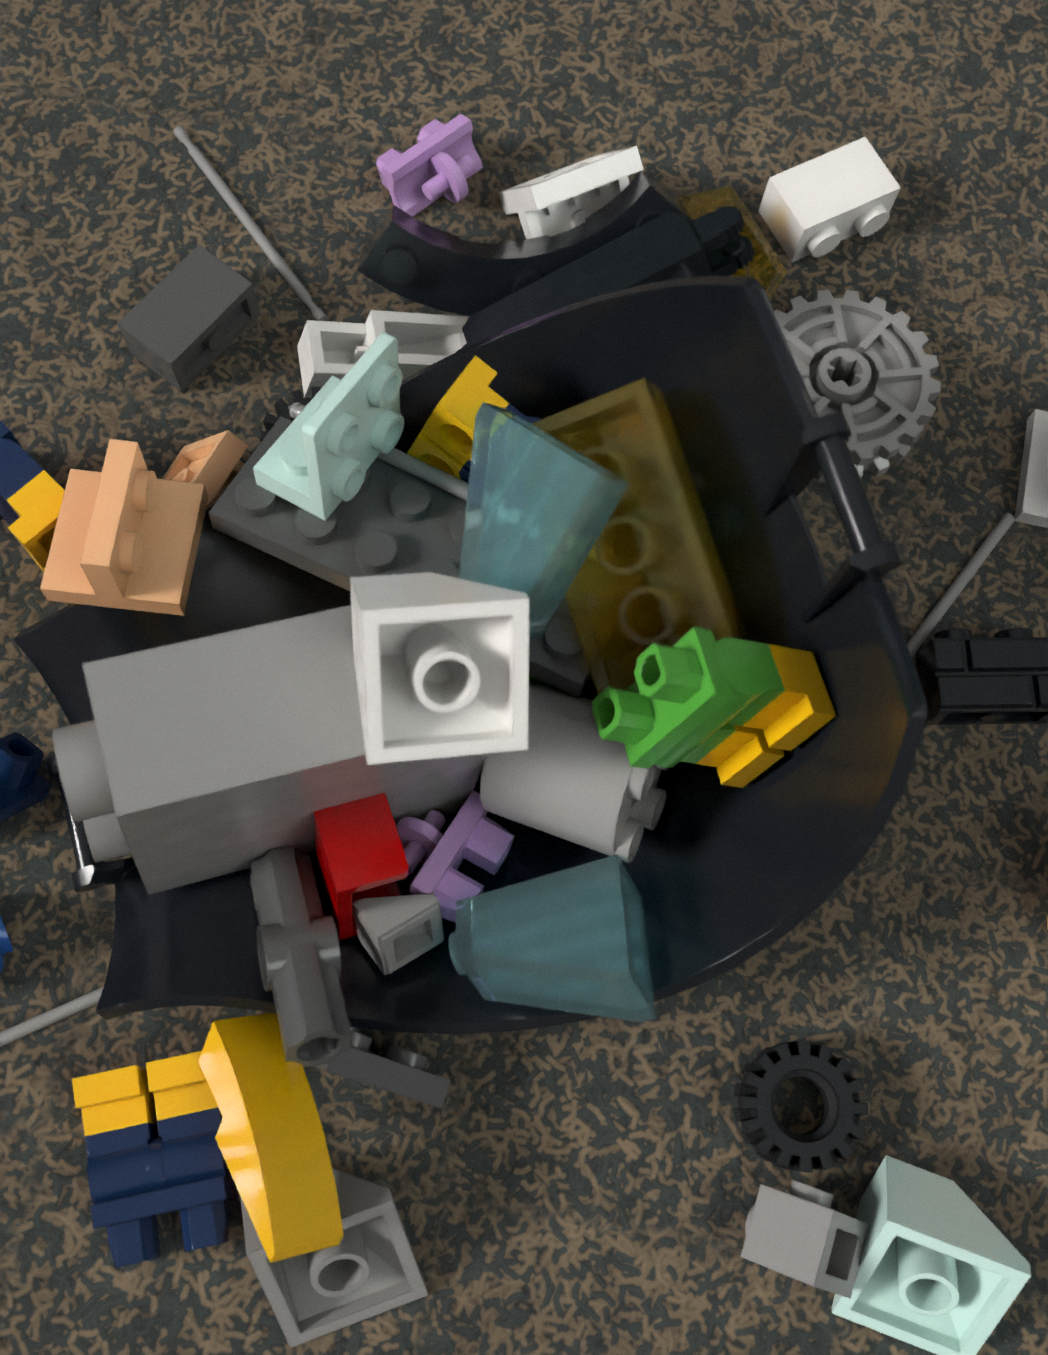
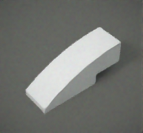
(335, 347)

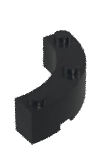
(470, 275)

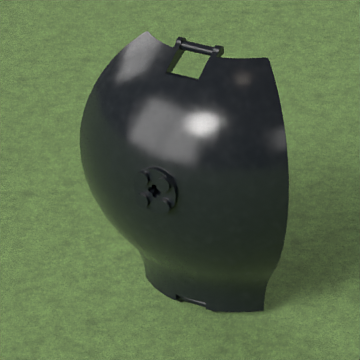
(724, 861)

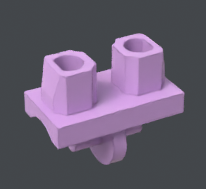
(432, 166)
(468, 837)

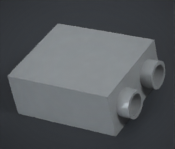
(230, 748)

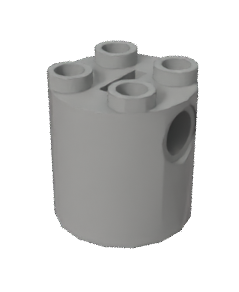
(573, 779)

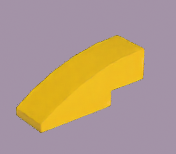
(272, 1137)

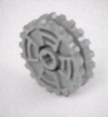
(865, 367)

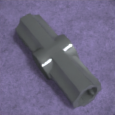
(299, 958)

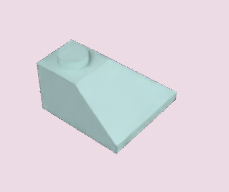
(930, 1264)

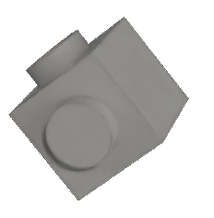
(805, 1238)

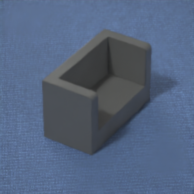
(190, 318)

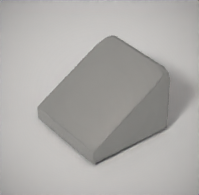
(398, 928)

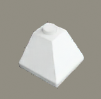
(439, 666)

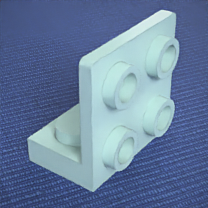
(338, 434)

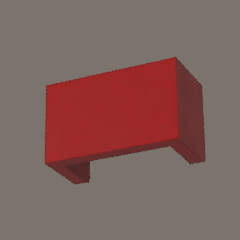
(358, 856)

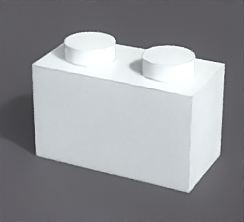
(829, 200)

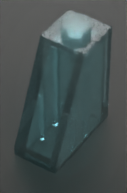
(531, 510)
(560, 943)

